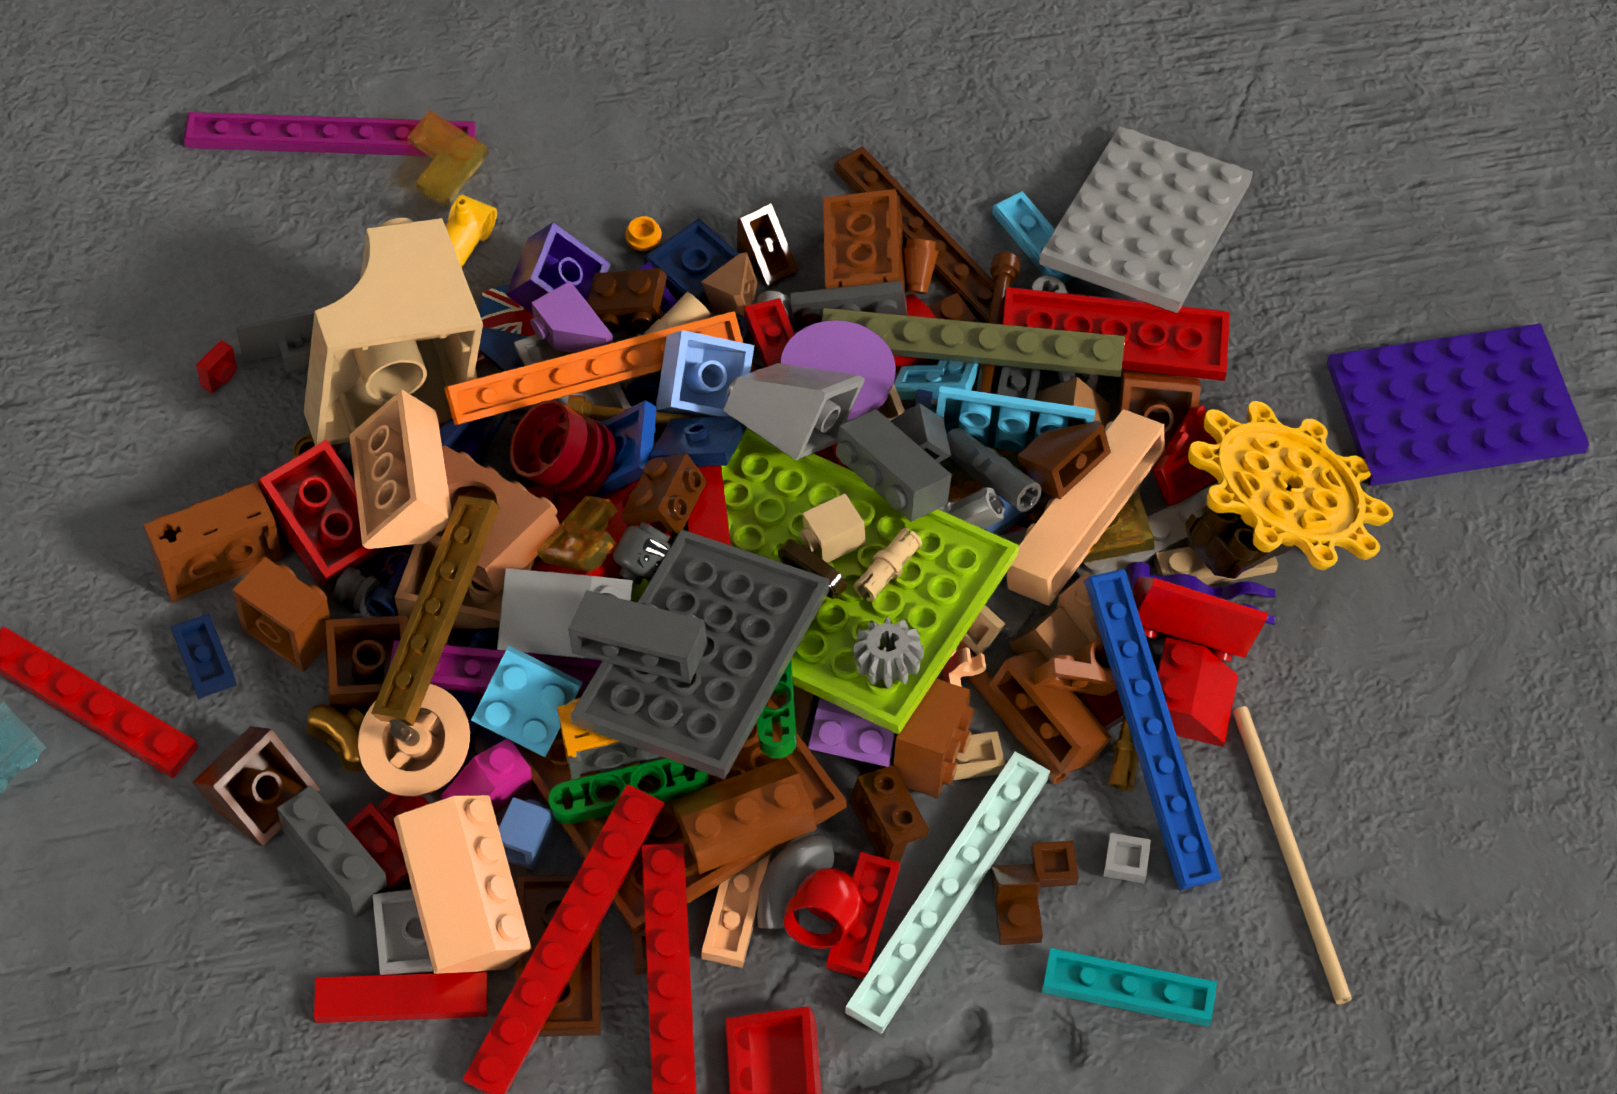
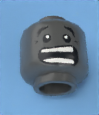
(641, 552)

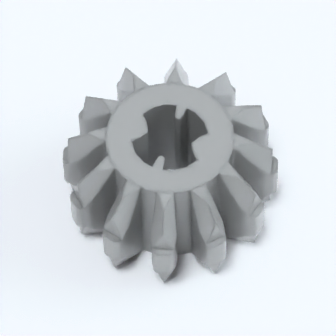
(888, 652)

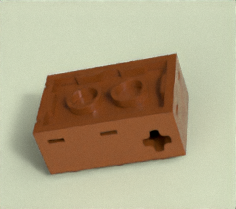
(863, 239)
(213, 541)

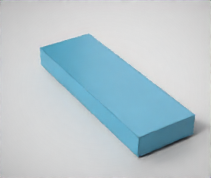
(1027, 229)

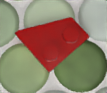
(1173, 471)

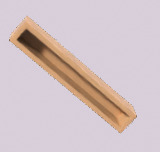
(1076, 521)

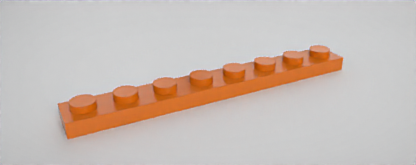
(574, 372)

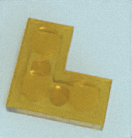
(454, 156)
(581, 536)

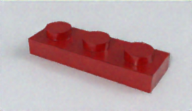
(876, 882)

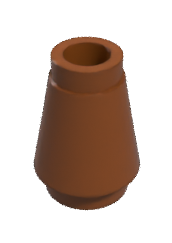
(919, 264)

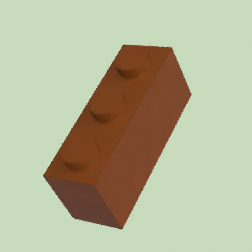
(1050, 715)

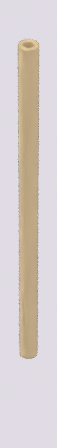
(1292, 856)

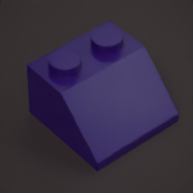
(550, 261)

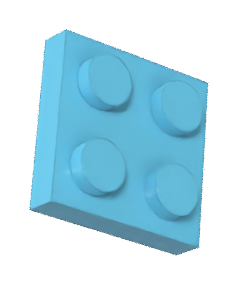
(525, 700)

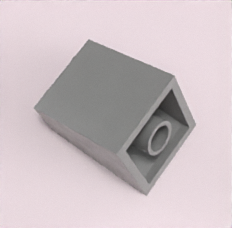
(794, 405)

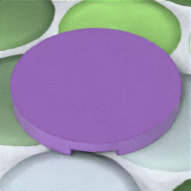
(846, 349)

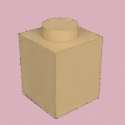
(833, 529)

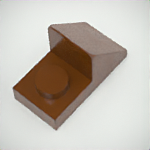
(1017, 903)

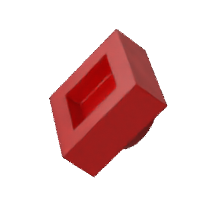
(217, 367)

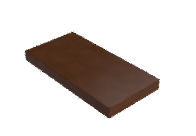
(580, 1002)

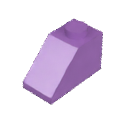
(568, 321)

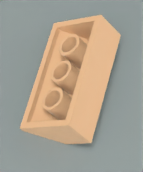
(400, 474)
(462, 885)

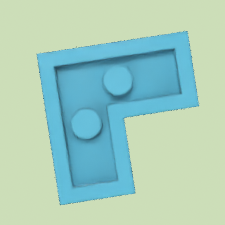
(930, 378)

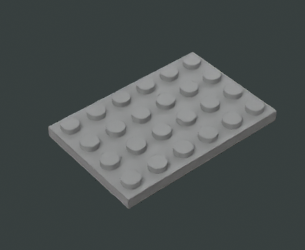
(1146, 219)

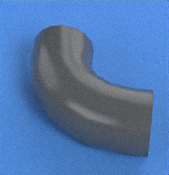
(785, 875)

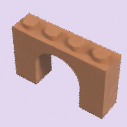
(519, 527)

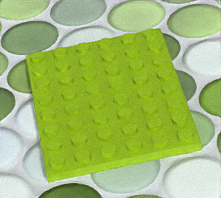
(936, 593)

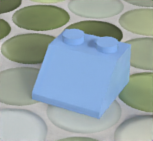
(699, 372)

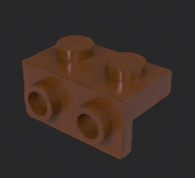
(628, 298)
(665, 493)

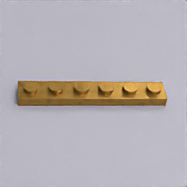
(435, 610)

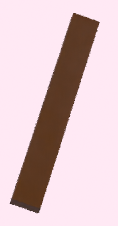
(953, 264)

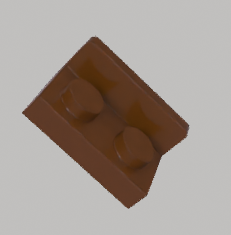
(887, 812)

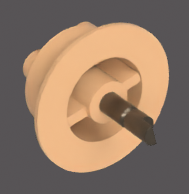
(419, 756)

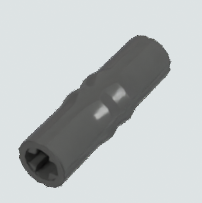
(992, 470)

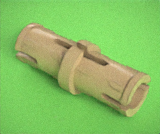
(887, 564)

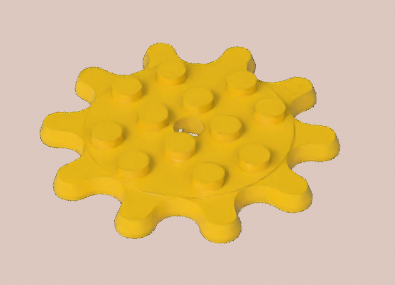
(1326, 496)

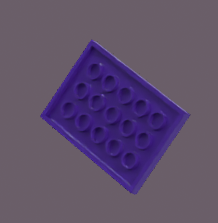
(1456, 404)

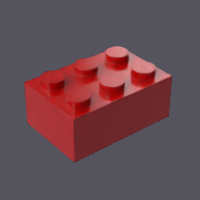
(318, 512)

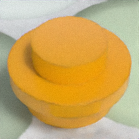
(643, 234)

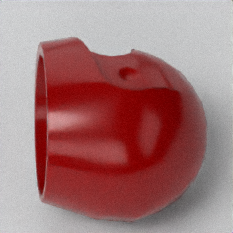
(829, 896)

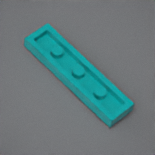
(1129, 987)

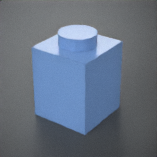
(525, 831)

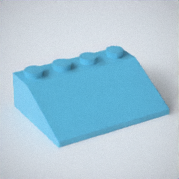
(1005, 420)

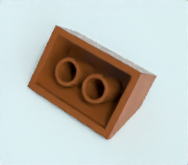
(744, 814)

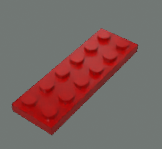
(1155, 339)

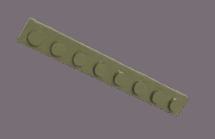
(992, 343)

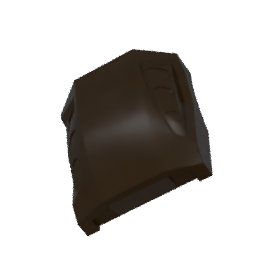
(1225, 542)

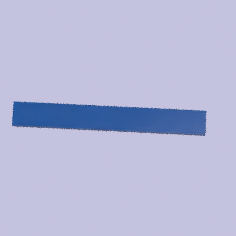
(1152, 730)

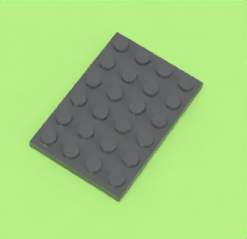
(753, 627)

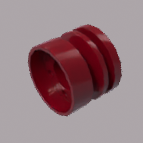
(563, 450)

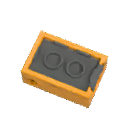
(594, 753)

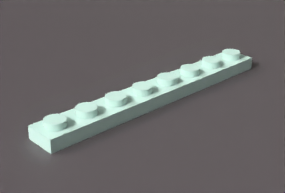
(947, 893)

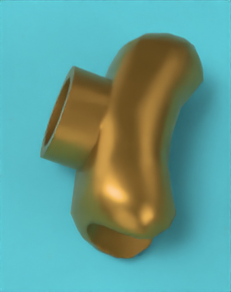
(338, 731)

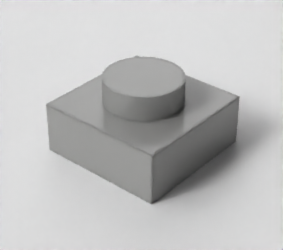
(1127, 858)

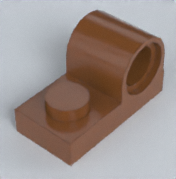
(1082, 672)

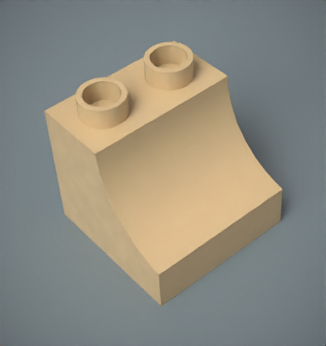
(397, 329)

